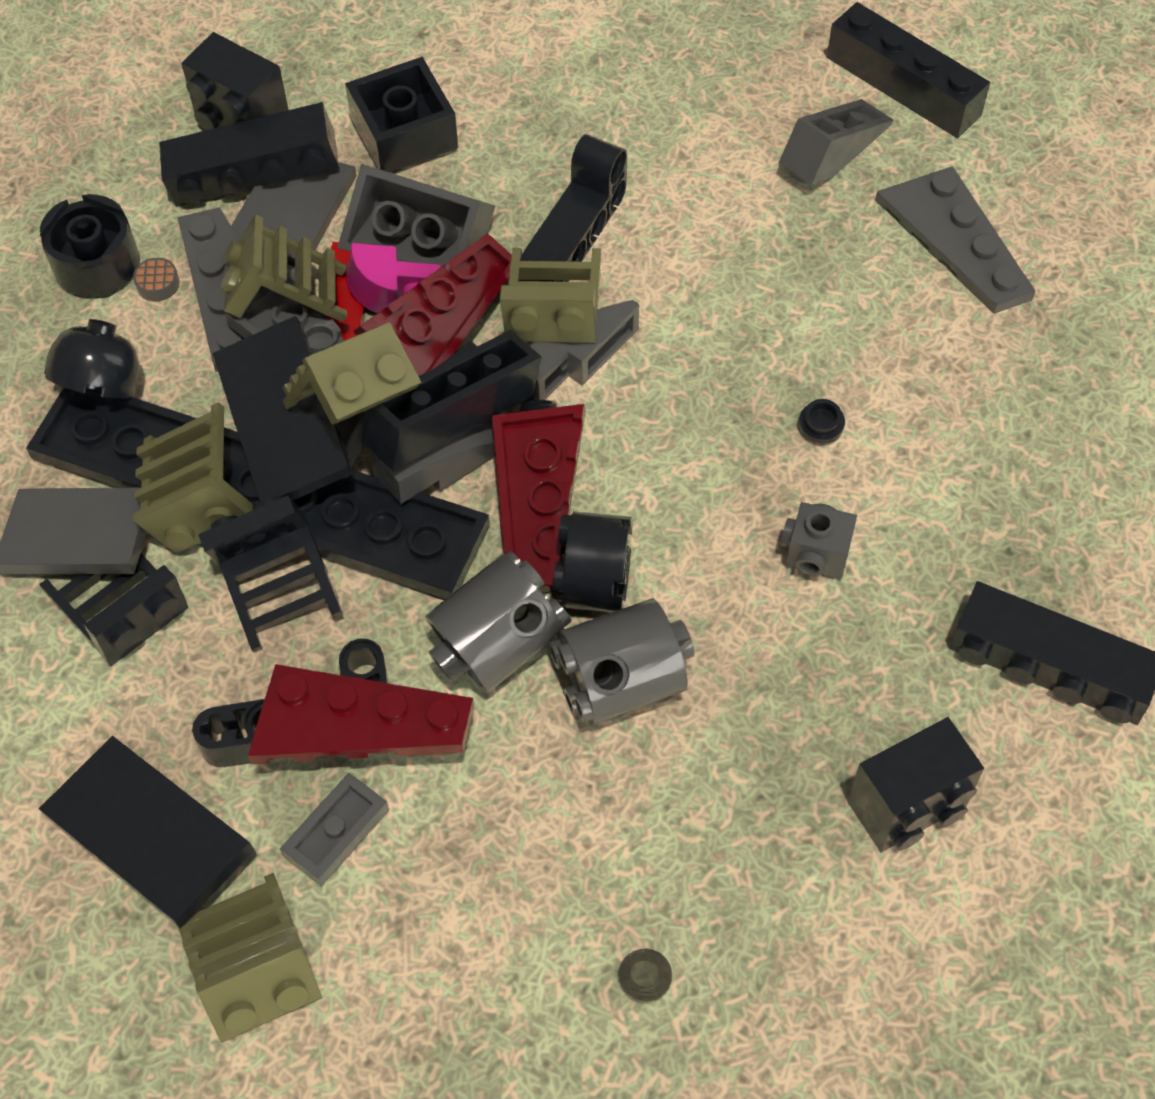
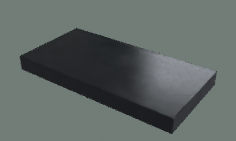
(284, 448)
(147, 831)

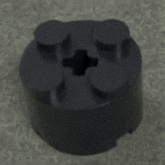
(89, 245)
(595, 561)

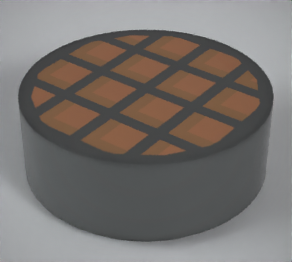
(156, 279)

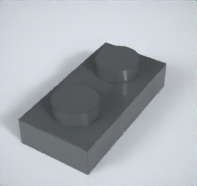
(334, 829)

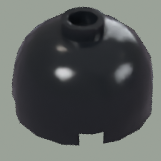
(94, 360)

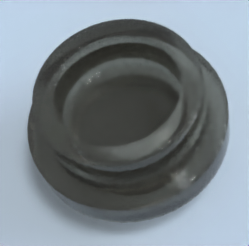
(645, 975)

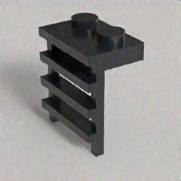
(258, 542)
(130, 617)

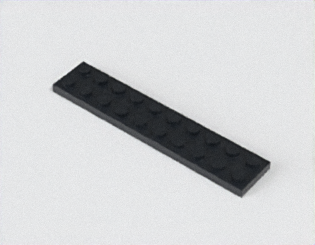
(354, 519)

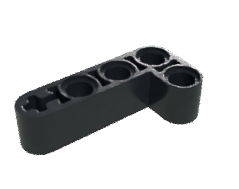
(585, 205)
(232, 718)

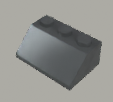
(413, 216)

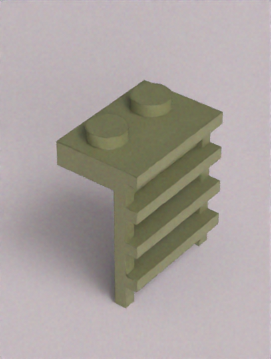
(262, 261)
(552, 309)
(354, 374)
(185, 482)
(248, 960)

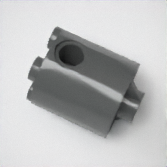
(494, 623)
(640, 659)

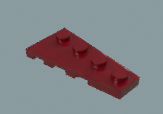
(446, 304)
(536, 481)
(343, 715)

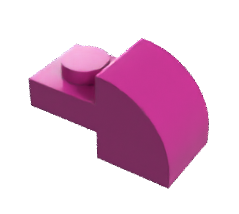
(378, 278)

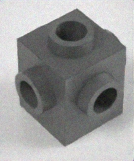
(819, 539)

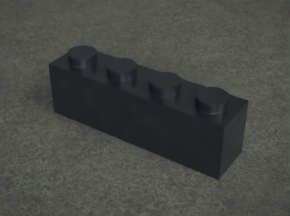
(907, 69)
(248, 154)
(452, 400)
(1056, 654)

